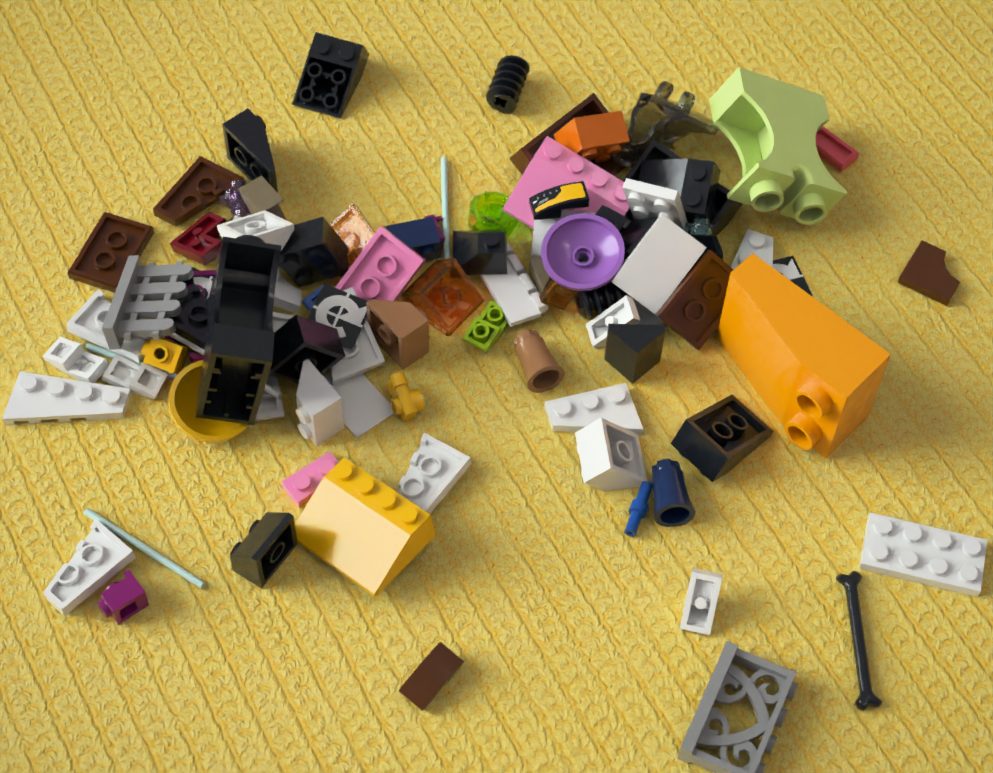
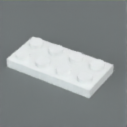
(923, 554)

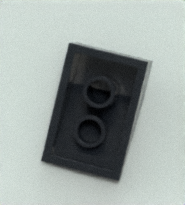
(249, 147)
(692, 178)
(720, 437)

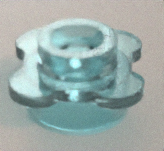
(700, 227)

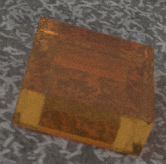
(556, 295)

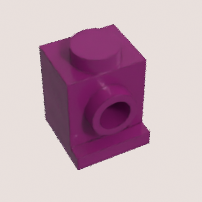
(123, 599)

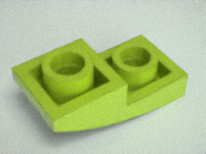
(487, 328)

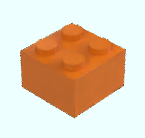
(595, 135)

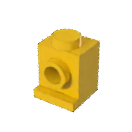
(174, 354)

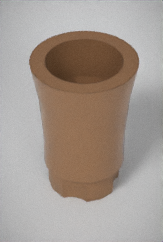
(538, 363)

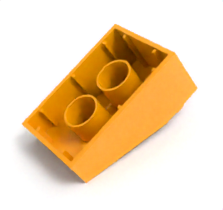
(799, 356)

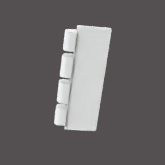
(515, 292)

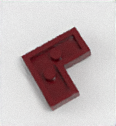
(200, 240)

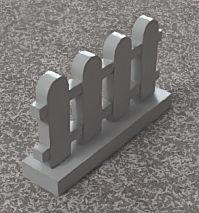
(131, 305)

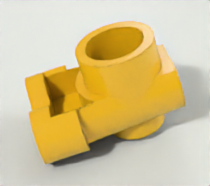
(404, 402)

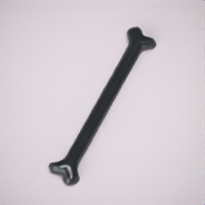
(866, 696)

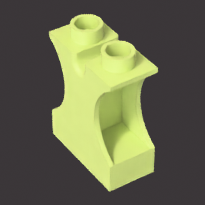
(776, 141)

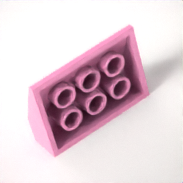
(557, 166)

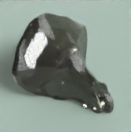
(663, 121)

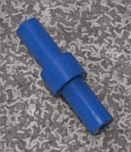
(638, 508)

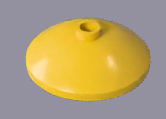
(183, 406)

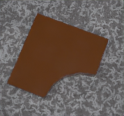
(929, 275)

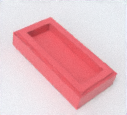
(834, 150)

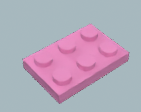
(382, 268)

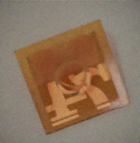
(444, 295)

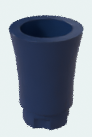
(671, 494)

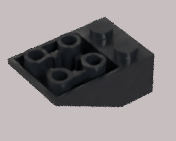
(330, 75)

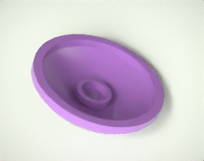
(578, 238)

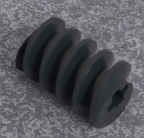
(507, 83)
(598, 299)

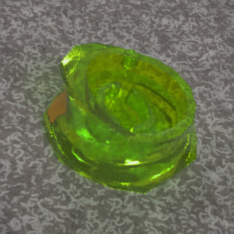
(487, 213)

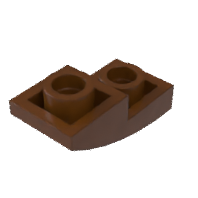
(431, 676)

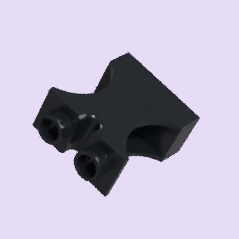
(239, 331)

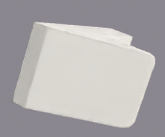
(621, 312)
(701, 601)

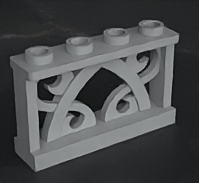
(727, 674)

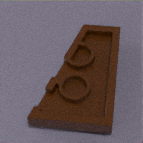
(194, 191)

